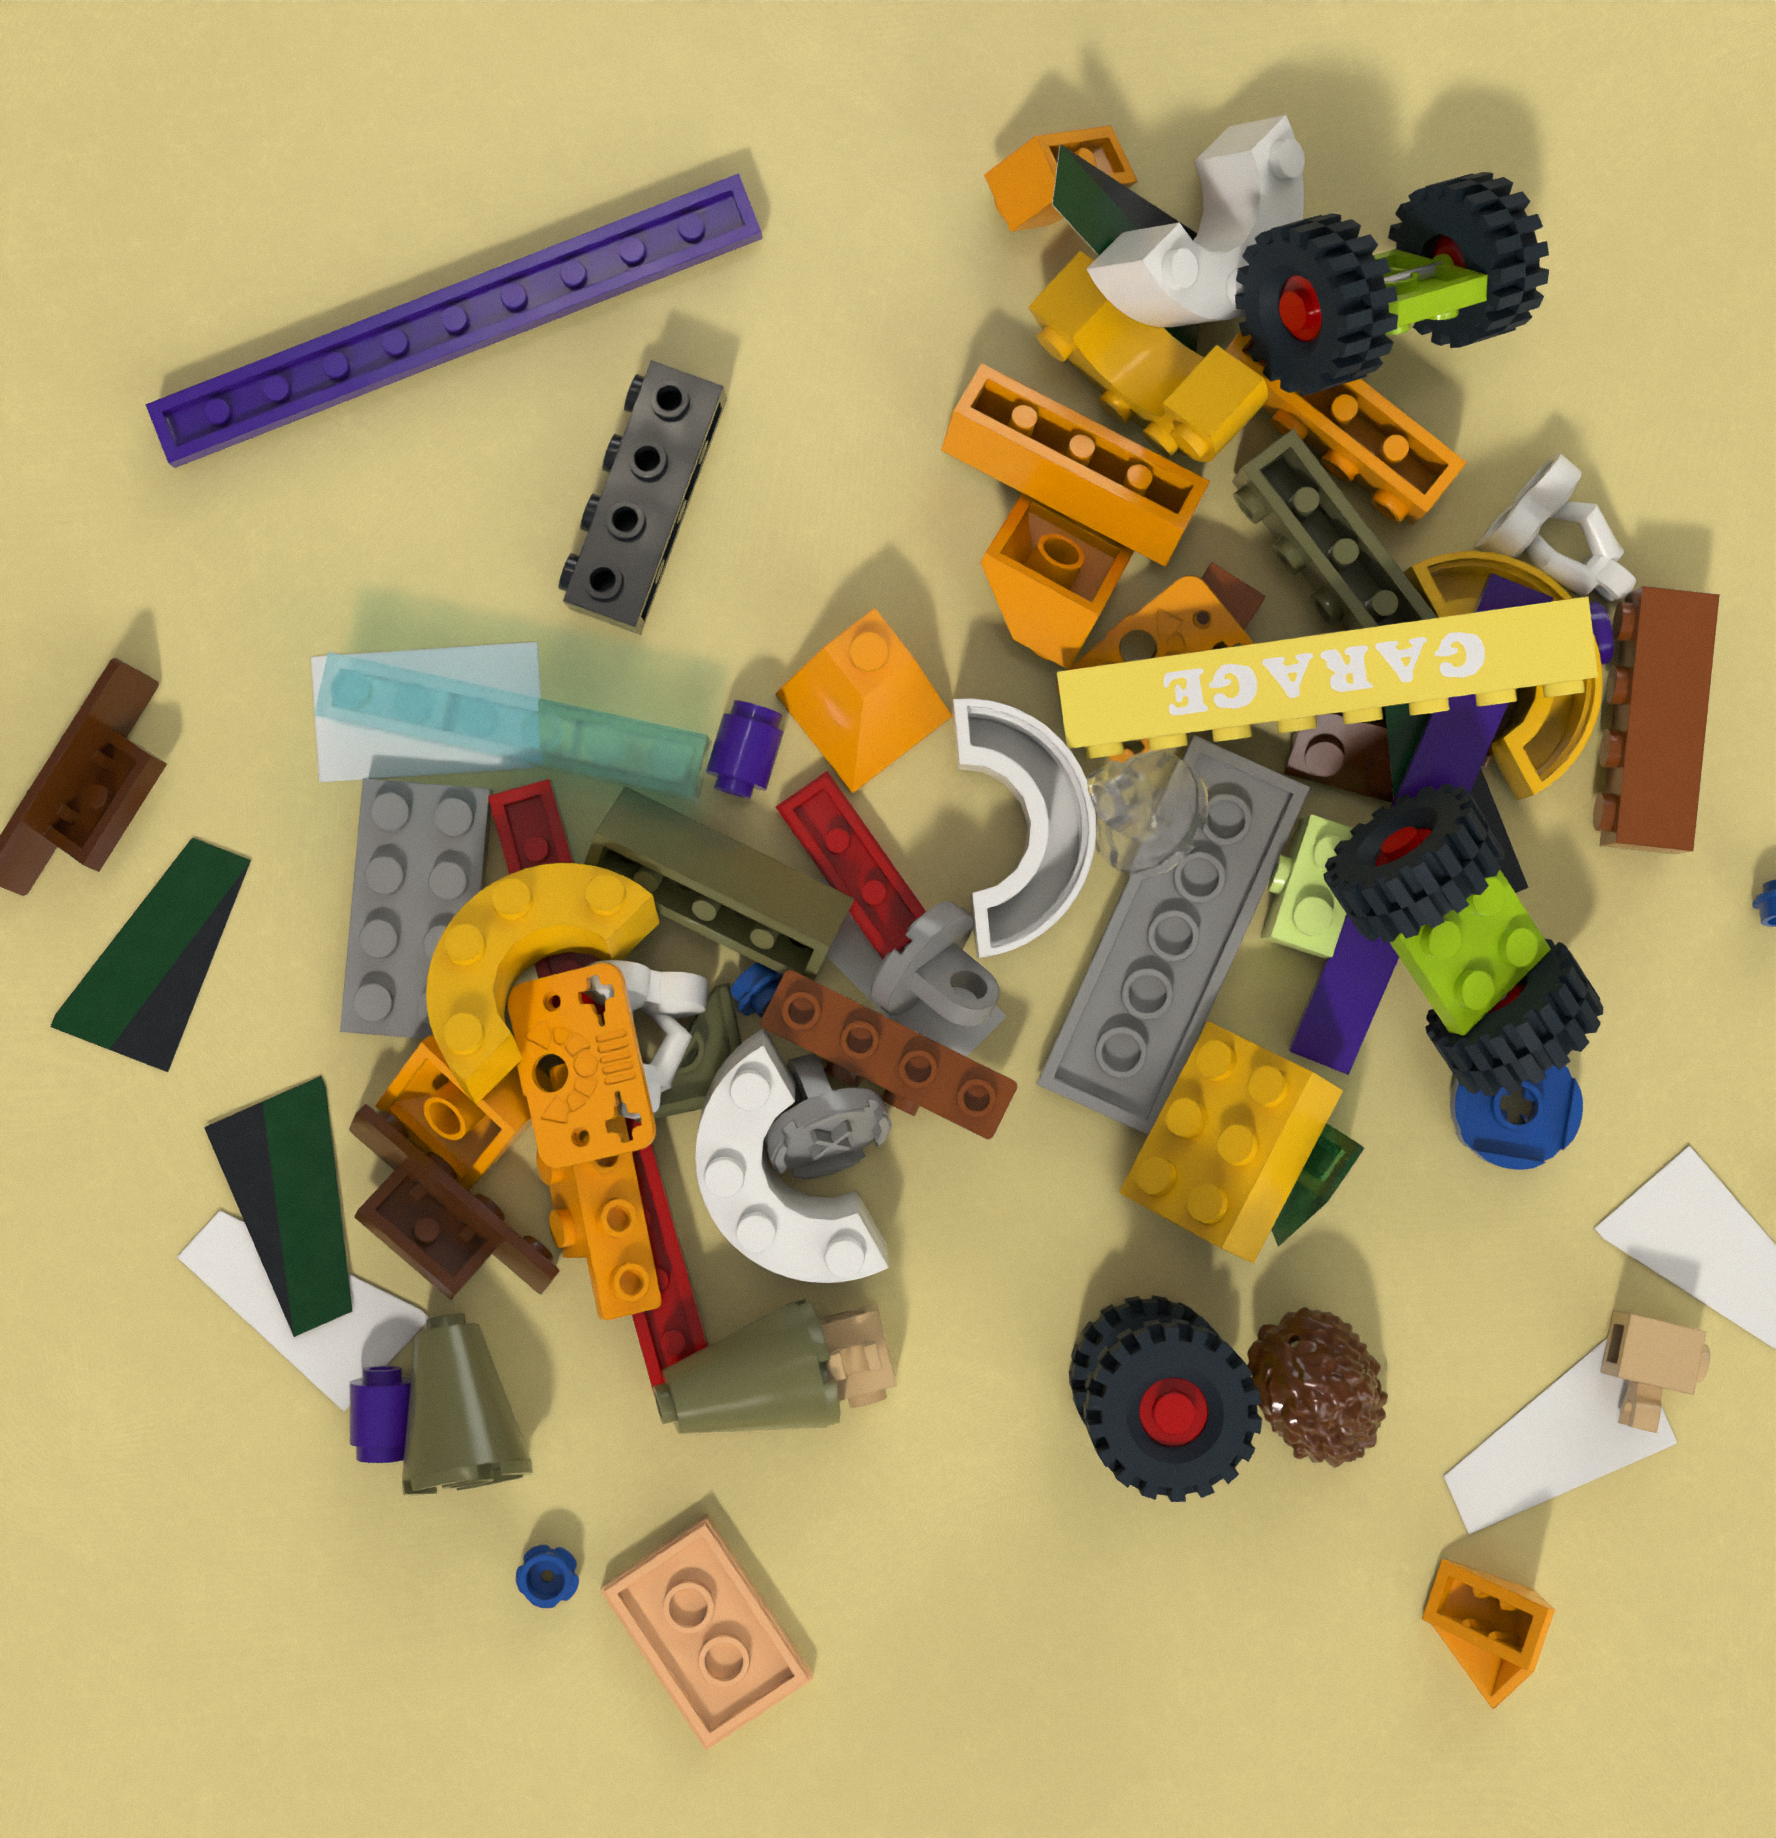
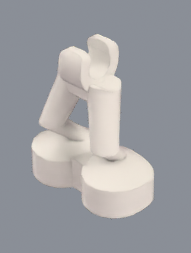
(1545, 498)
(664, 998)

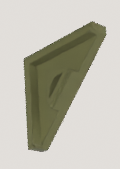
(712, 1041)

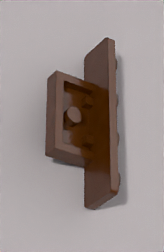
(1346, 756)
(87, 784)
(435, 1219)

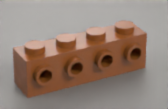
(1657, 720)

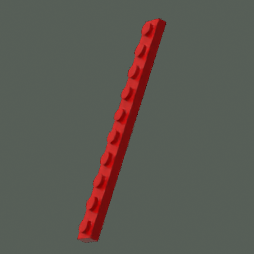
(532, 836)

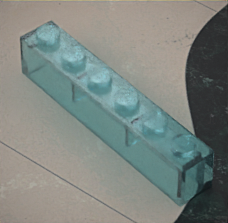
(513, 727)

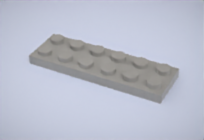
(1172, 946)

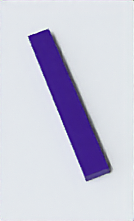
(1360, 969)

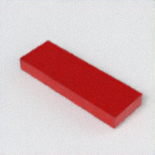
(852, 862)

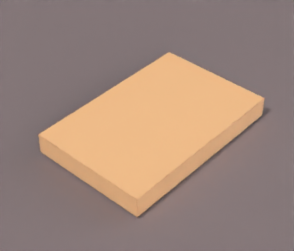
(706, 1632)

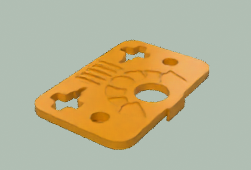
(1175, 627)
(597, 1060)

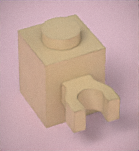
(858, 1355)
(1652, 1358)

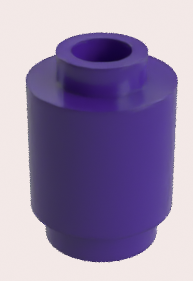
(745, 749)
(379, 1414)

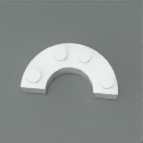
(1248, 187)
(1057, 817)
(749, 1201)

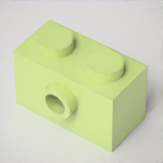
(1303, 907)

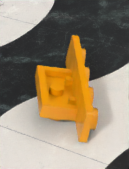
(603, 1220)

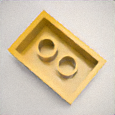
(1231, 1141)

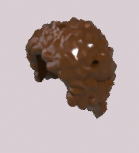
(1322, 1390)

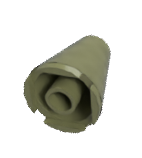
(754, 1379)
(458, 1414)

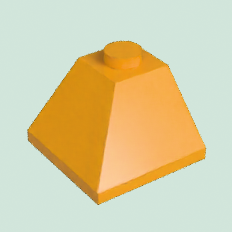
(1051, 578)
(863, 701)
(448, 1122)

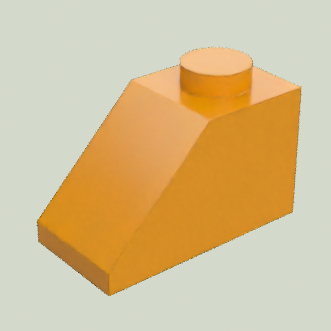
(1026, 178)

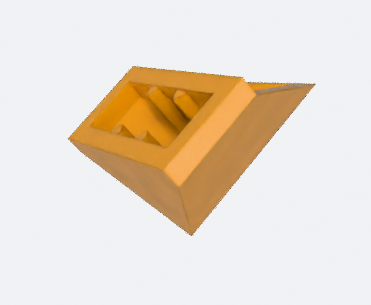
(1488, 1626)

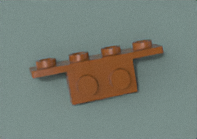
(888, 1054)

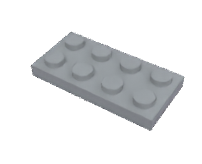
(414, 870)

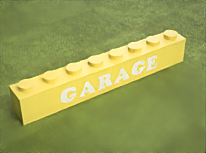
(1330, 674)

